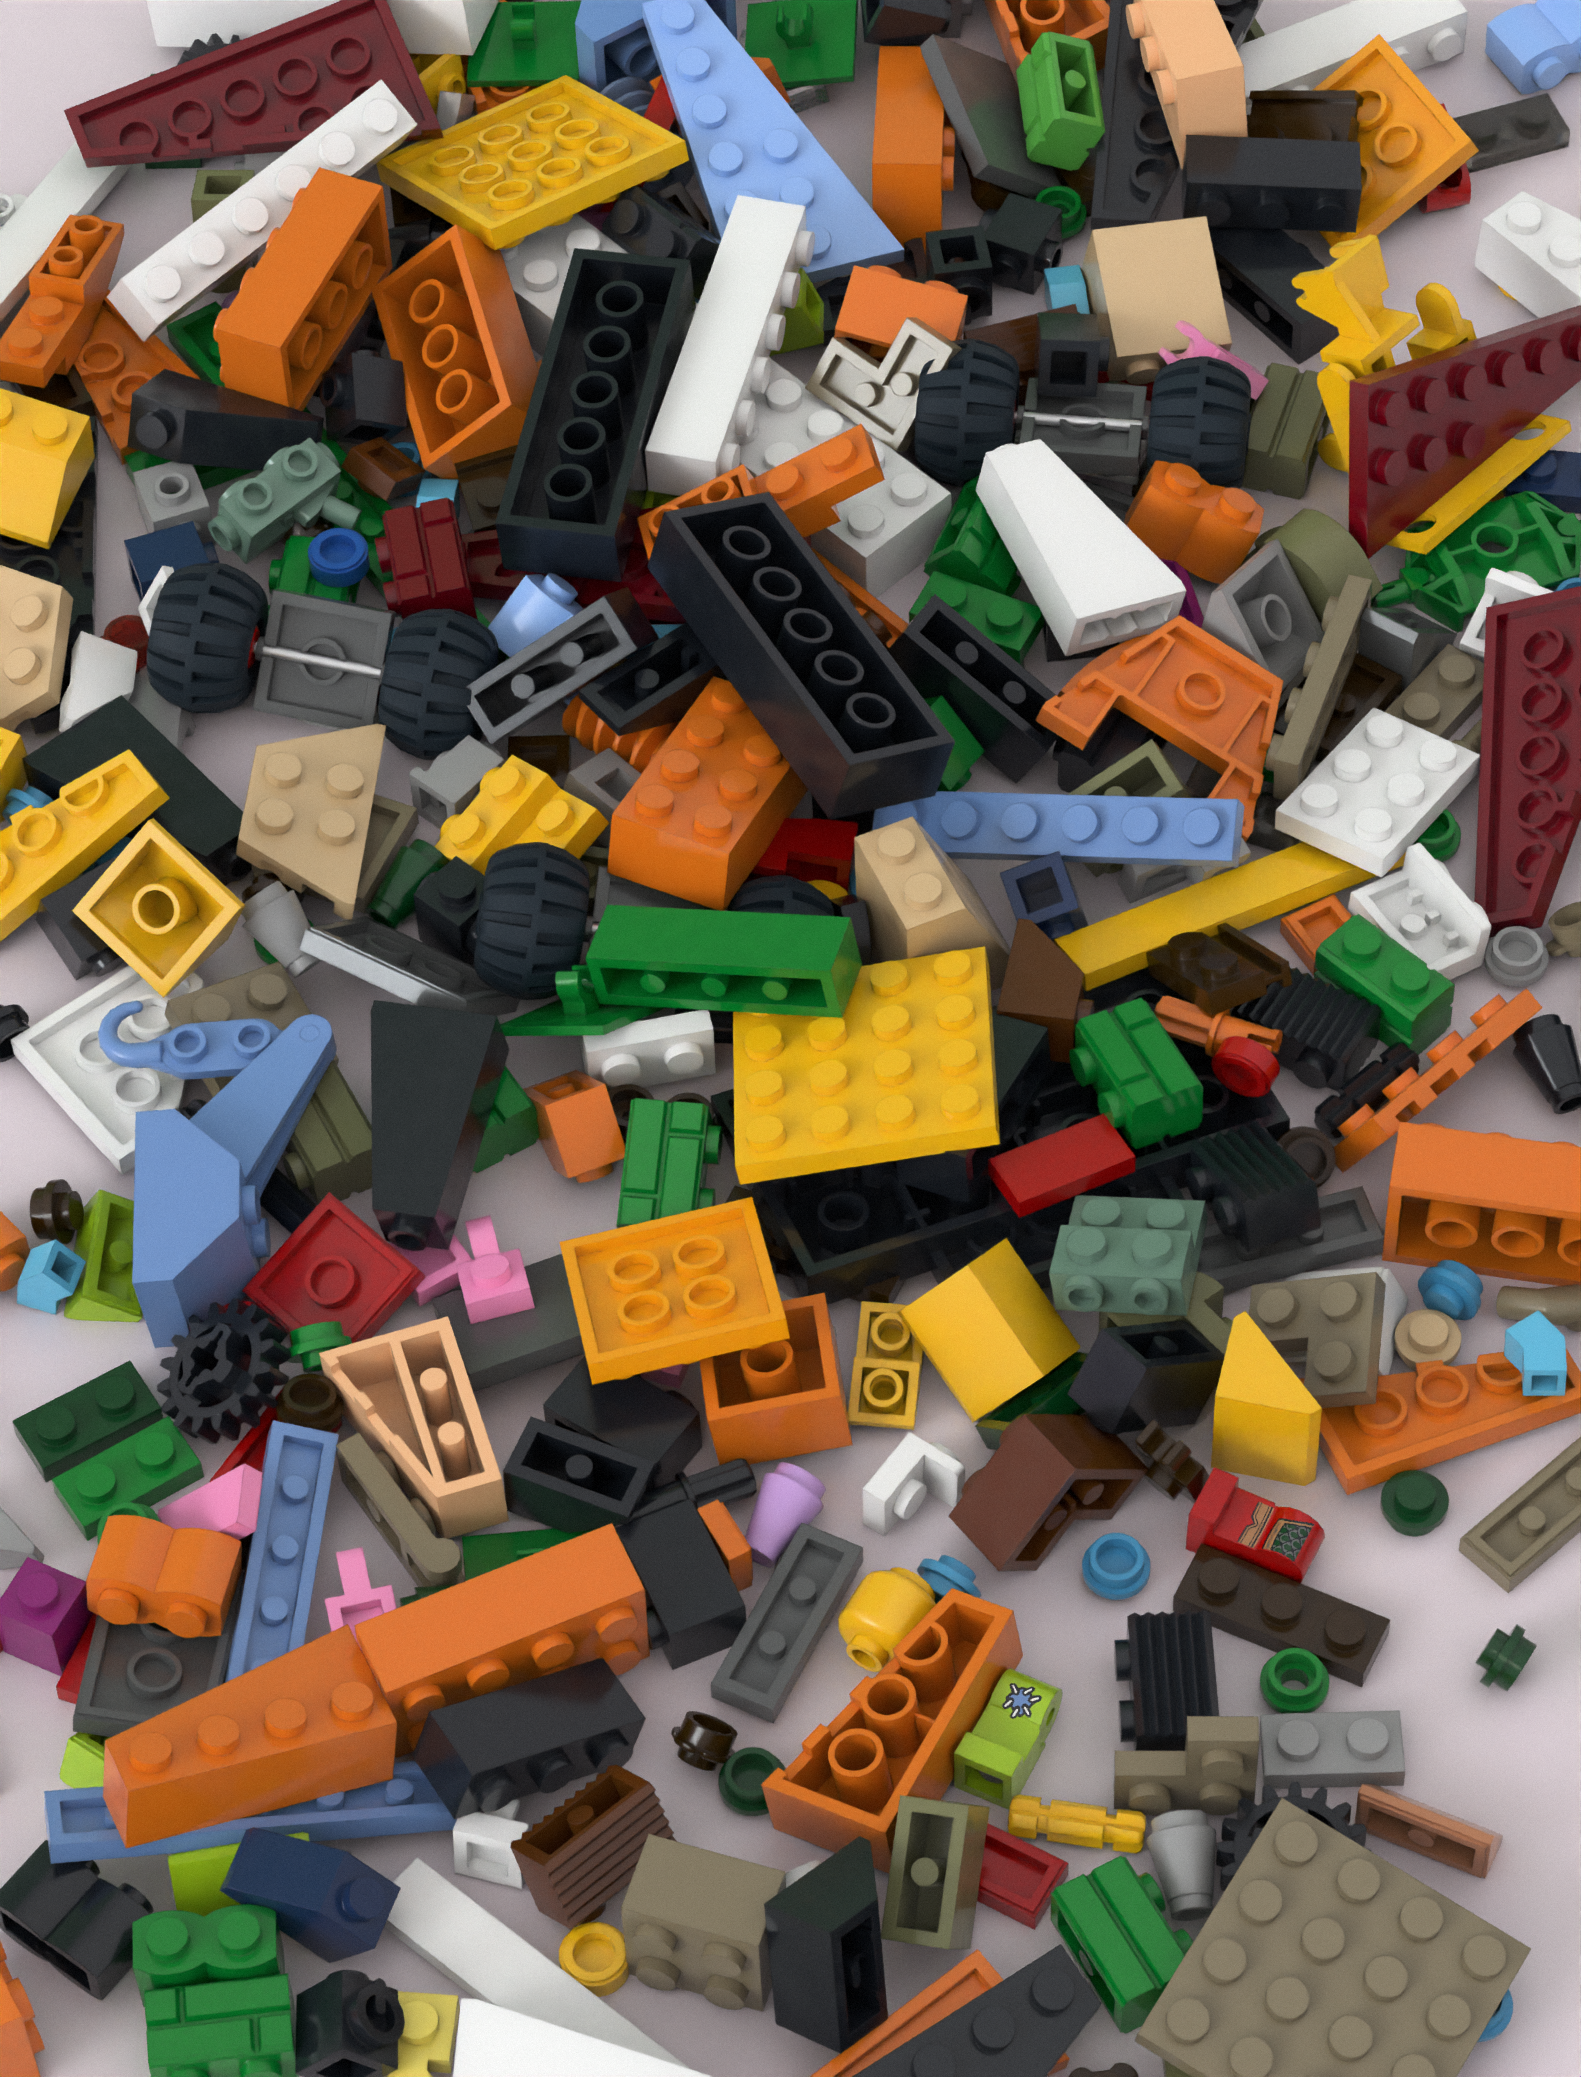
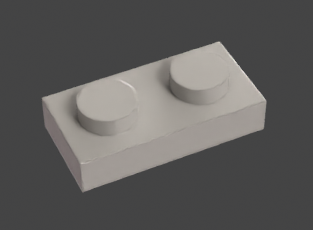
(1332, 1749)

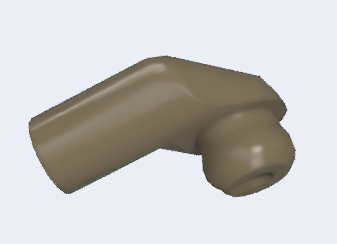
(1558, 1304)

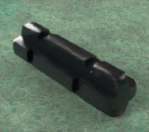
(1364, 1088)

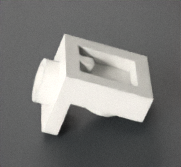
(906, 1477)

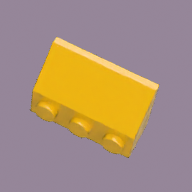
(41, 466)

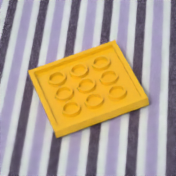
(533, 162)
(882, 1084)

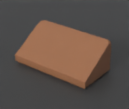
(1427, 1830)

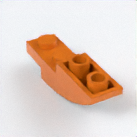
(62, 302)
(802, 487)

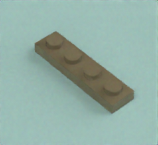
(1326, 672)

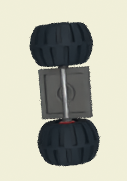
(974, 408)
(317, 658)
(537, 910)

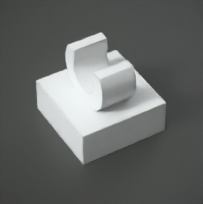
(484, 1845)

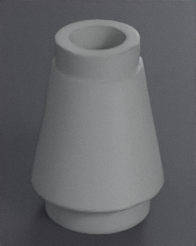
(279, 926)
(1185, 1862)

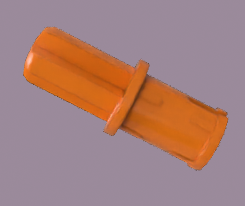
(1196, 1026)

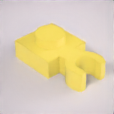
(427, 2034)

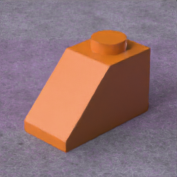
(577, 1125)

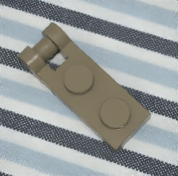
(400, 1521)

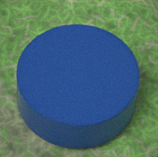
(338, 557)

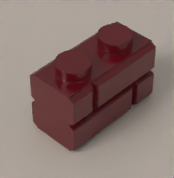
(426, 560)

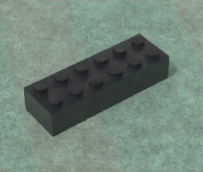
(591, 414)
(800, 655)

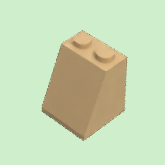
(1147, 281)
(921, 899)

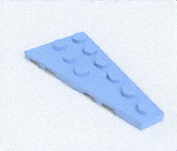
(754, 143)

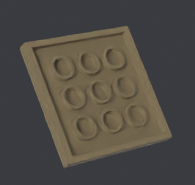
(1330, 1968)

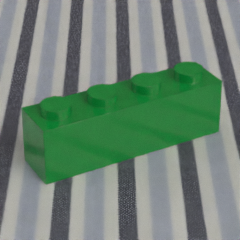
(724, 960)

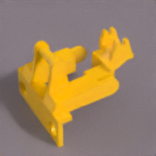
(1351, 299)

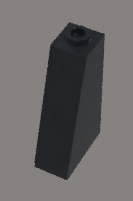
(197, 809)
(429, 1114)

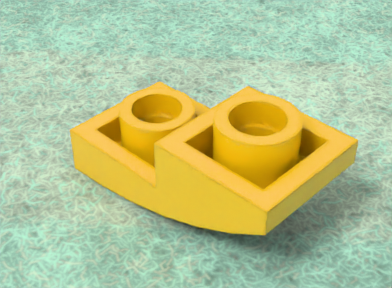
(885, 1370)

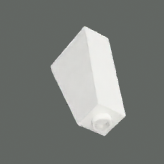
(1074, 552)
(516, 2045)

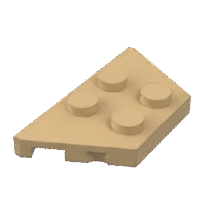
(32, 645)
(313, 811)

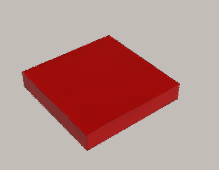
(334, 1272)

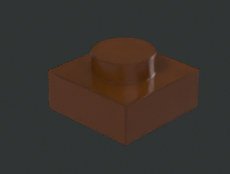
(382, 469)

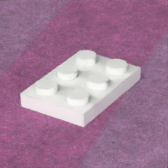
(1377, 792)

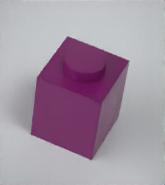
(43, 1616)

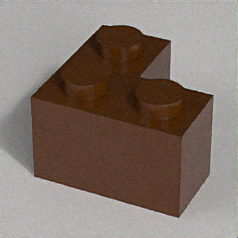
(1040, 1483)

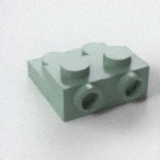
(1128, 1255)

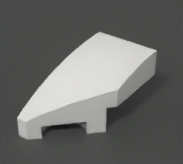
(97, 677)

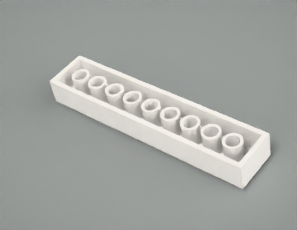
(881, 529)

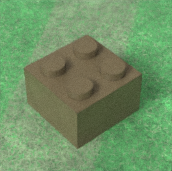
(700, 1923)

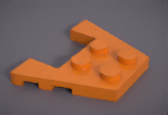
(1189, 694)

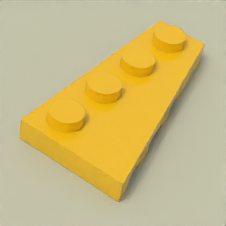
(64, 838)

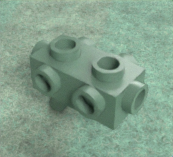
(293, 488)

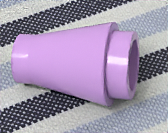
(783, 1503)

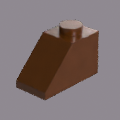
(1044, 988)

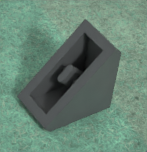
(1401, 640)

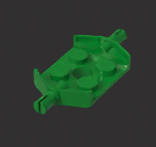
(1453, 574)

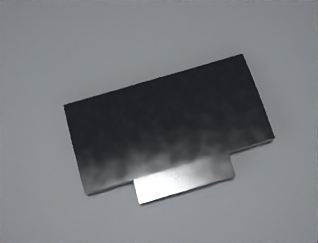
(867, 1227)

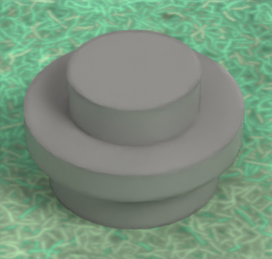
(1516, 956)

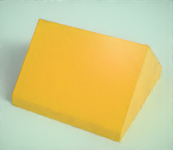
(160, 909)
(989, 1330)
(1263, 1412)

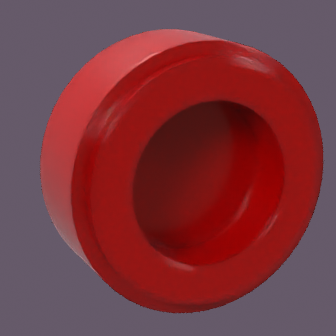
(1245, 1066)

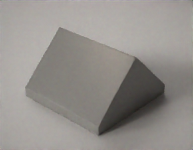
(1265, 613)

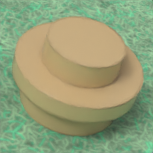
(1427, 1337)

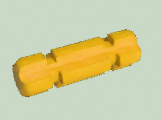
(1077, 1823)

